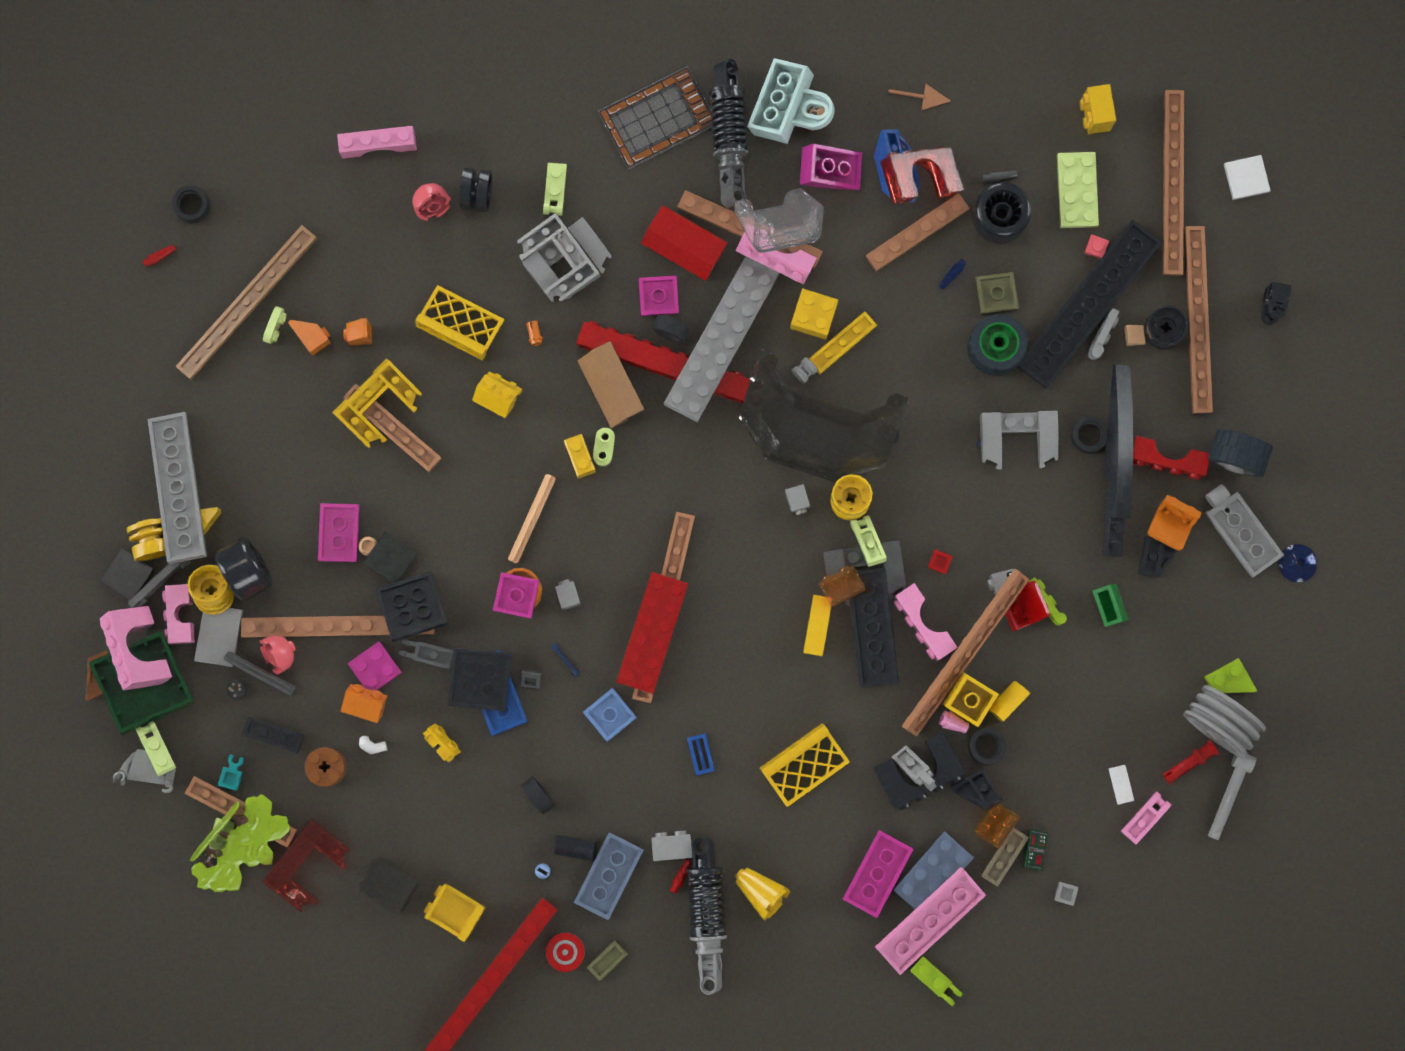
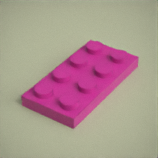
(877, 873)

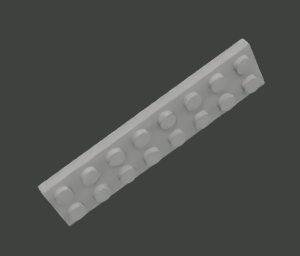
(177, 488)

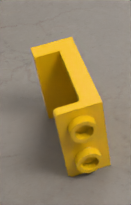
(454, 911)

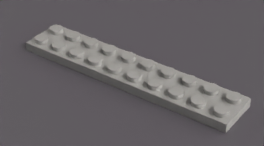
(721, 339)

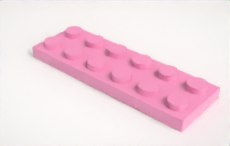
(930, 921)

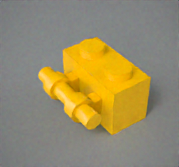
(496, 394)

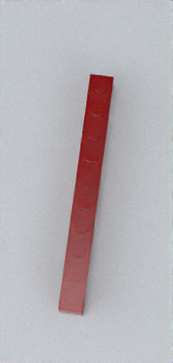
(655, 359)
(493, 977)

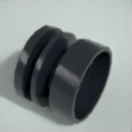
(1173, 319)

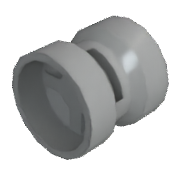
(804, 370)

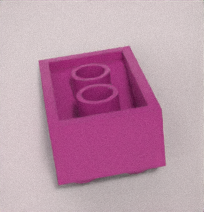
(830, 167)

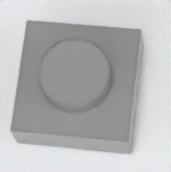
(1066, 893)

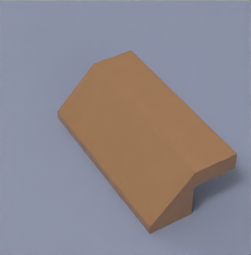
(610, 384)

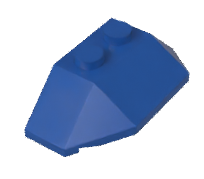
(889, 142)

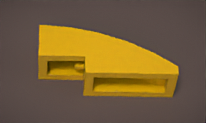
(817, 626)

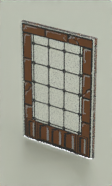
(657, 117)

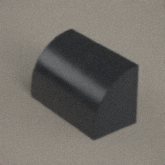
(574, 847)

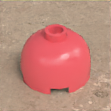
(430, 201)
(278, 652)

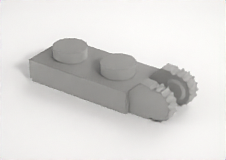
(1102, 336)

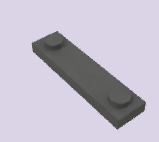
(161, 578)

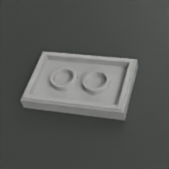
(218, 636)

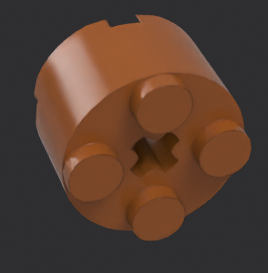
(317, 759)

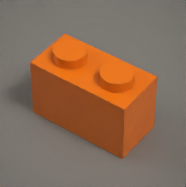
(364, 703)

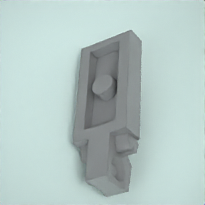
(914, 767)

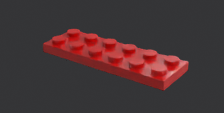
(652, 633)

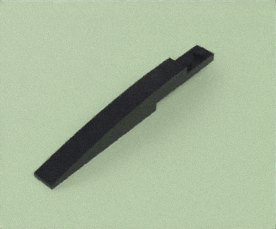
(1118, 461)

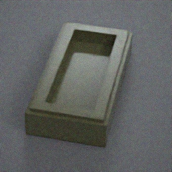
(607, 960)

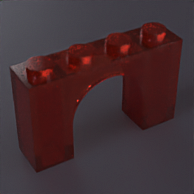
(937, 162)

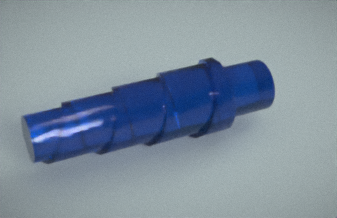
(952, 274)

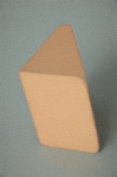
(1134, 335)

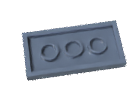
(932, 870)
(608, 876)

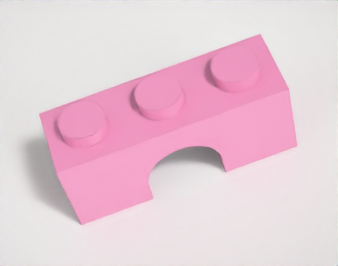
(177, 632)

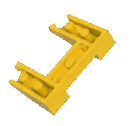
(383, 377)

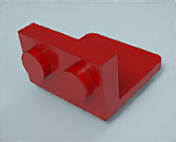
(1027, 607)

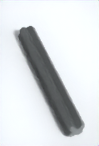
(259, 673)

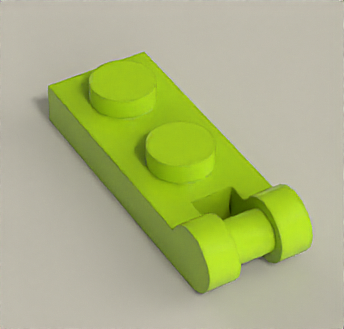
(1056, 617)

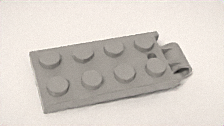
(1242, 531)

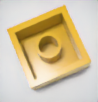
(1098, 109)
(814, 314)
(970, 699)

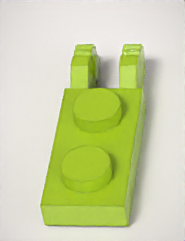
(934, 979)

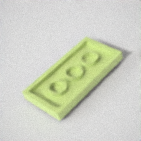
(1077, 190)

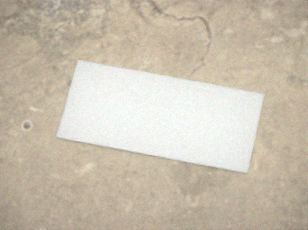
(1121, 784)

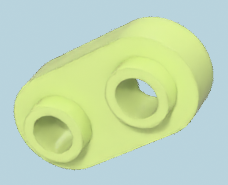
(277, 317)
(603, 446)

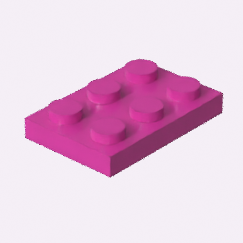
(338, 532)

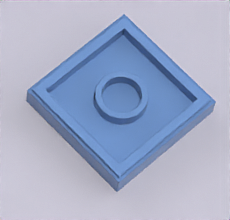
(609, 714)

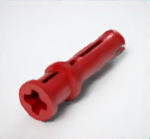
(1198, 757)

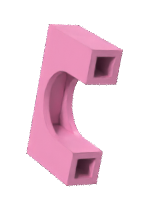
(130, 670)

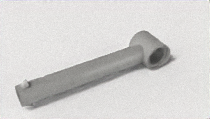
(1241, 766)

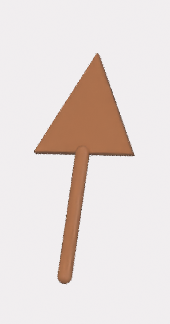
(930, 98)

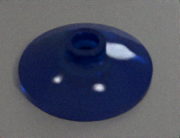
(1289, 567)

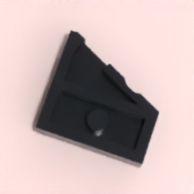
(1155, 557)

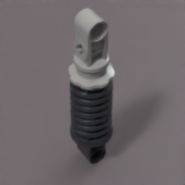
(708, 913)

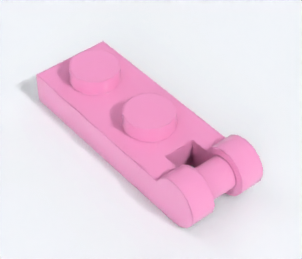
(1145, 818)

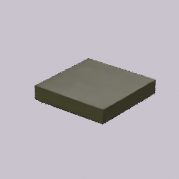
(997, 293)

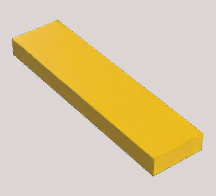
(843, 342)

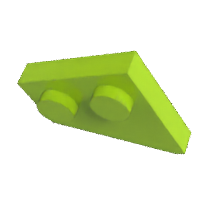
(1231, 679)

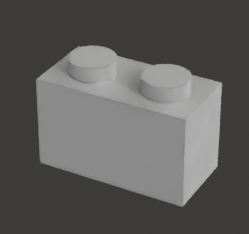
(671, 847)

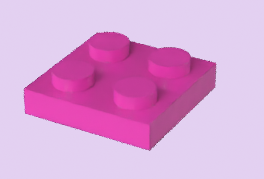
(658, 296)
(516, 595)
(374, 667)

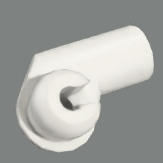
(371, 748)

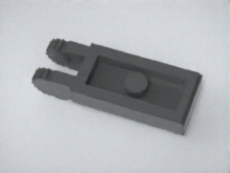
(429, 654)

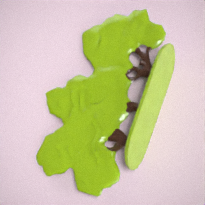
(243, 845)

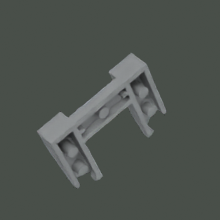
(555, 231)
(540, 262)
(995, 423)

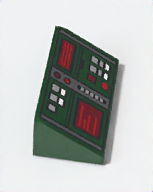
(1035, 849)

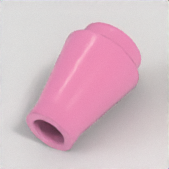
(953, 722)

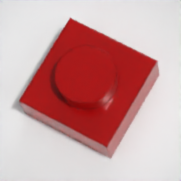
(939, 562)

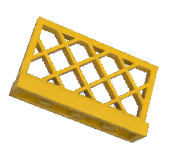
(451, 336)
(794, 751)

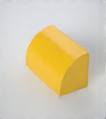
(1008, 701)

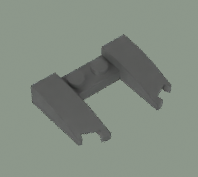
(840, 558)

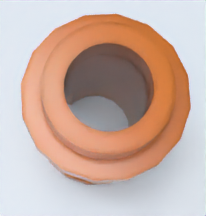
(534, 333)

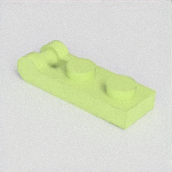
(555, 188)
(868, 541)
(156, 749)

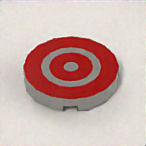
(565, 952)

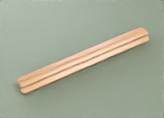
(531, 518)

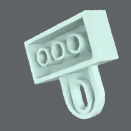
(786, 103)

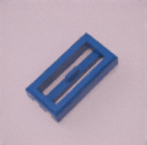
(704, 770)

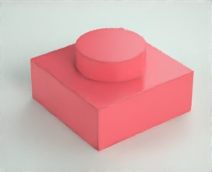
(1096, 246)

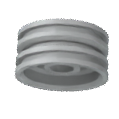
(1224, 721)

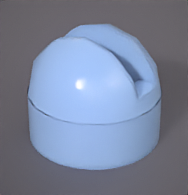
(545, 867)

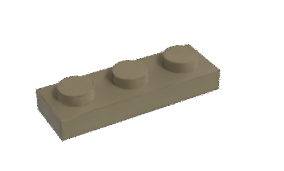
(1004, 857)

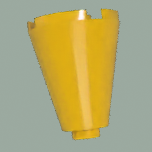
(761, 892)

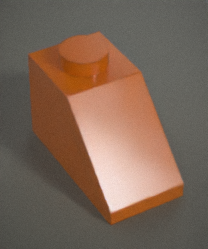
(358, 332)
(311, 335)

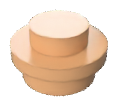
(366, 545)

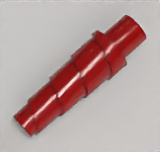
(159, 255)
(680, 877)

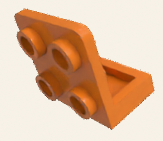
(1173, 522)

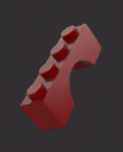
(1146, 453)

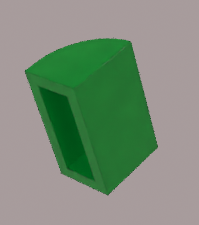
(1110, 605)

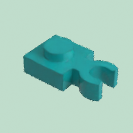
(230, 776)

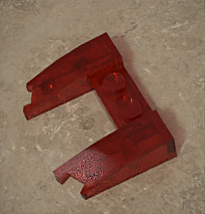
(280, 875)

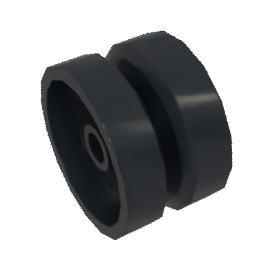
(475, 189)

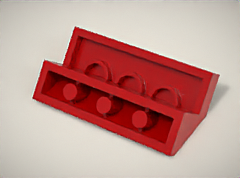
(684, 242)

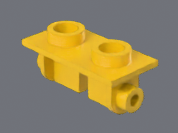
(436, 735)

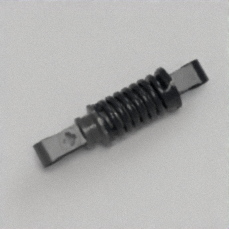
(729, 131)

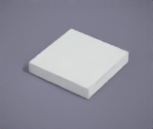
(1247, 177)

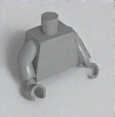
(139, 768)

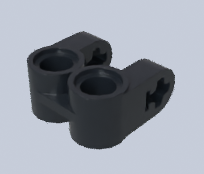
(1274, 300)

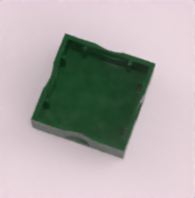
(141, 705)

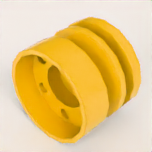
(856, 488)
(150, 539)
(210, 590)

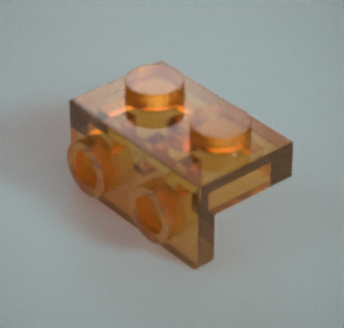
(842, 585)
(996, 825)

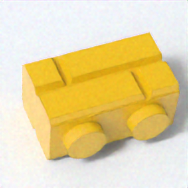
(579, 456)

